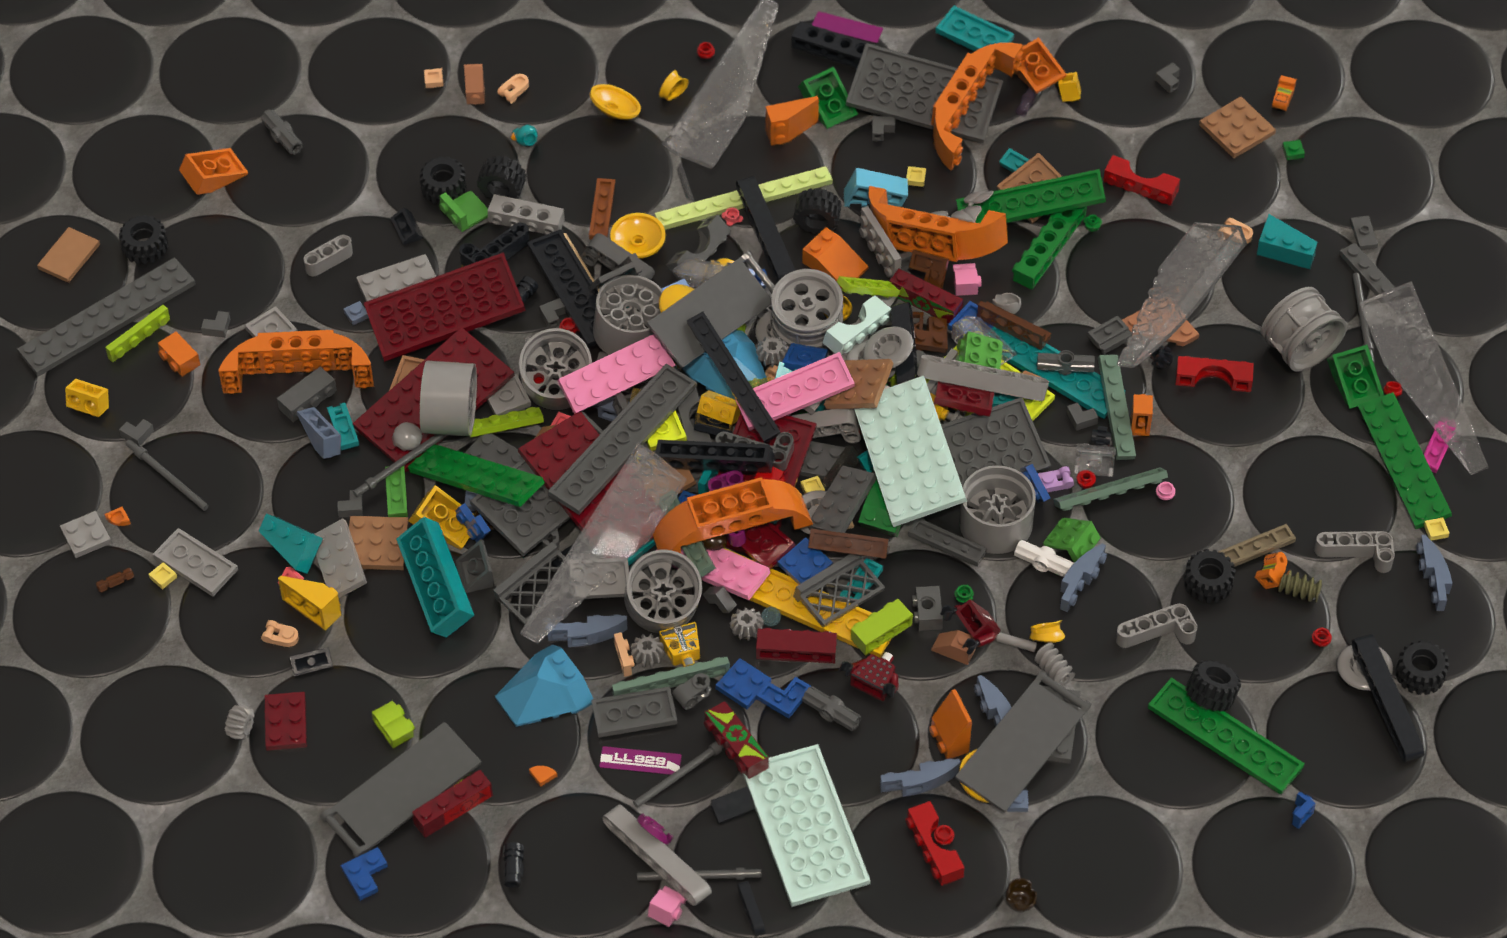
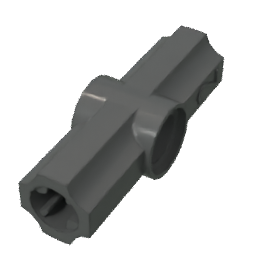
(281, 131)
(1065, 362)
(831, 708)

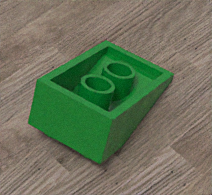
(831, 97)
(1355, 376)
(875, 513)

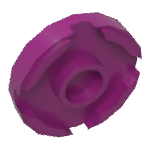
(654, 828)

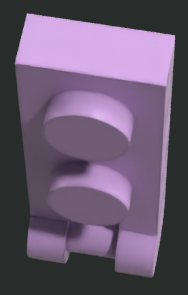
(1051, 482)

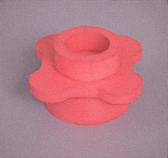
(732, 212)

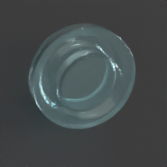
(771, 616)

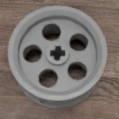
(803, 290)
(1303, 329)

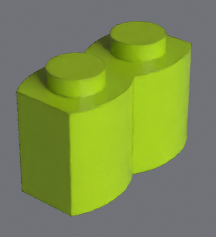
(393, 724)

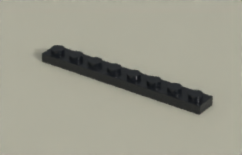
(733, 377)

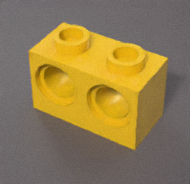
(87, 397)

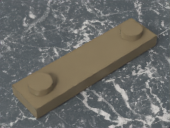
(1260, 545)

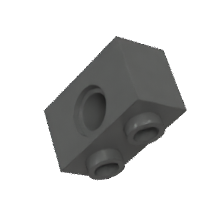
(928, 598)

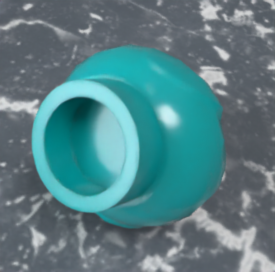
(525, 135)

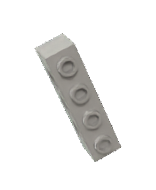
(536, 216)

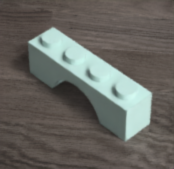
(843, 337)

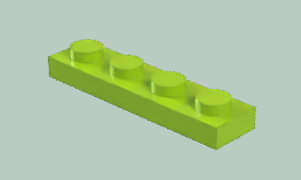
(867, 286)
(137, 333)
(507, 421)

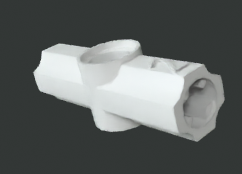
(1043, 558)

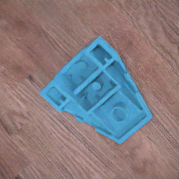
(743, 352)
(545, 688)

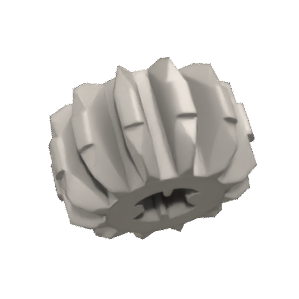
(771, 351)
(746, 623)
(647, 650)
(239, 722)

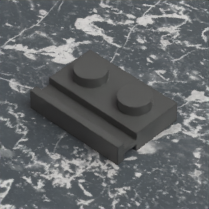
(1109, 335)

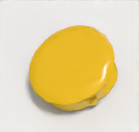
(673, 86)
(1047, 632)

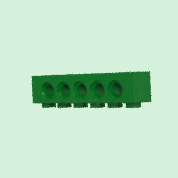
(1047, 246)

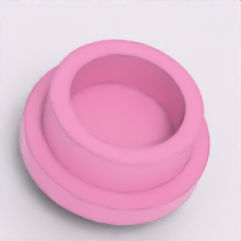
(1165, 491)

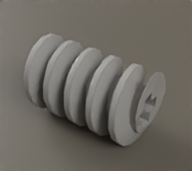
(1054, 665)

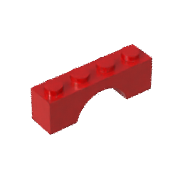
(1159, 188)
(1237, 374)
(944, 863)

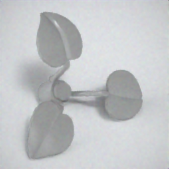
(971, 212)

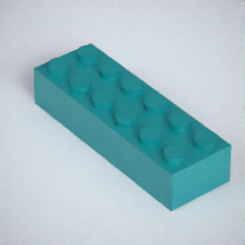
(435, 577)

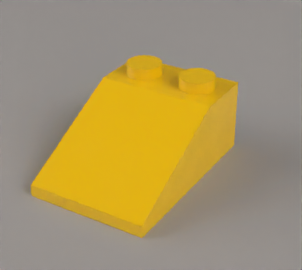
(441, 508)
(311, 599)

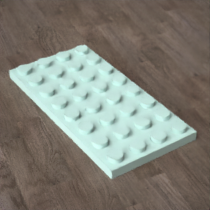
(910, 453)
(806, 827)

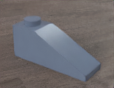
(321, 433)

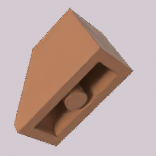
(474, 84)
(951, 644)

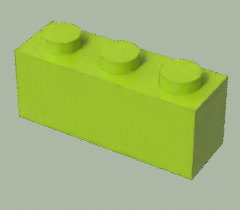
(881, 626)

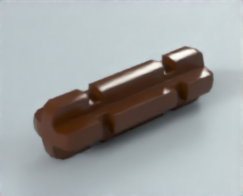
(114, 579)

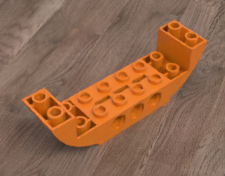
(963, 90)
(937, 233)
(294, 353)
(730, 511)

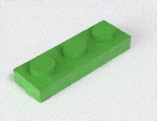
(396, 494)

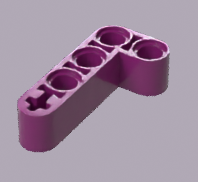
(725, 480)

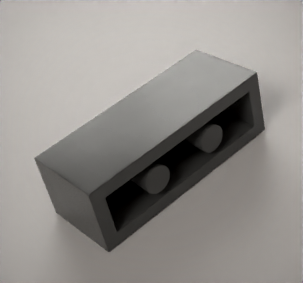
(307, 393)

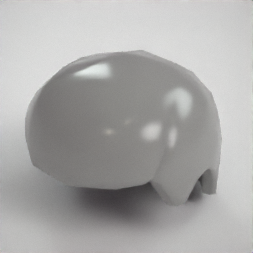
(1008, 302)
(407, 436)

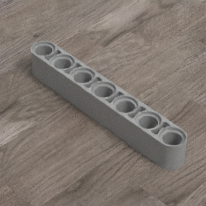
(983, 377)
(657, 855)

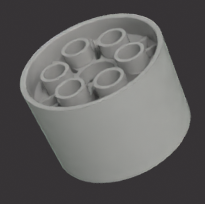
(613, 299)
(557, 340)
(448, 398)
(1005, 487)
(661, 561)

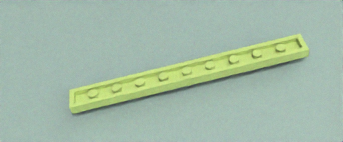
(719, 204)

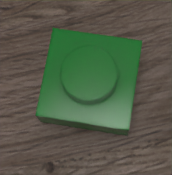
(1293, 149)

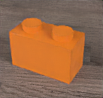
(178, 354)
(1141, 414)

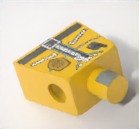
(681, 644)

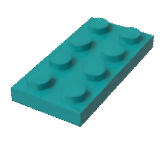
(971, 30)

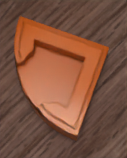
(118, 517)
(542, 774)

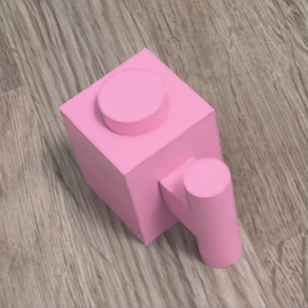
(966, 279)
(666, 906)

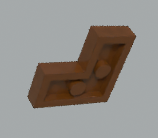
(933, 265)
(935, 337)

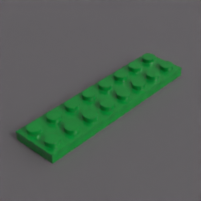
(1044, 197)
(1404, 460)
(476, 475)
(1227, 737)

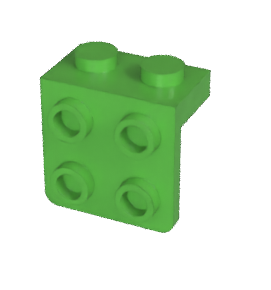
(464, 210)
(980, 350)
(1074, 536)

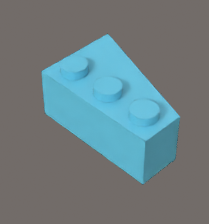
(858, 188)

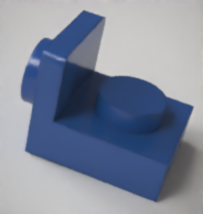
(1304, 809)

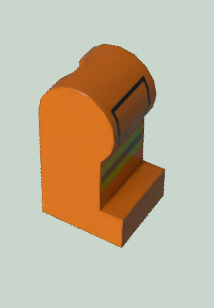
(1284, 93)
(1273, 570)

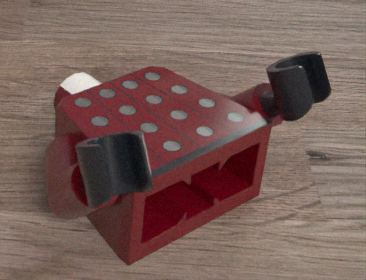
(976, 620)
(873, 675)

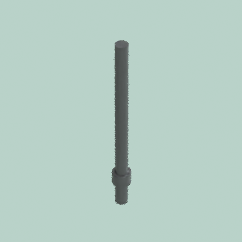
(1364, 326)
(142, 454)
(371, 483)
(714, 749)
(739, 874)

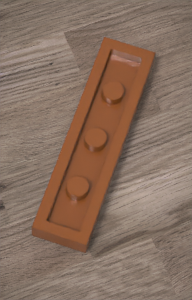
(602, 207)

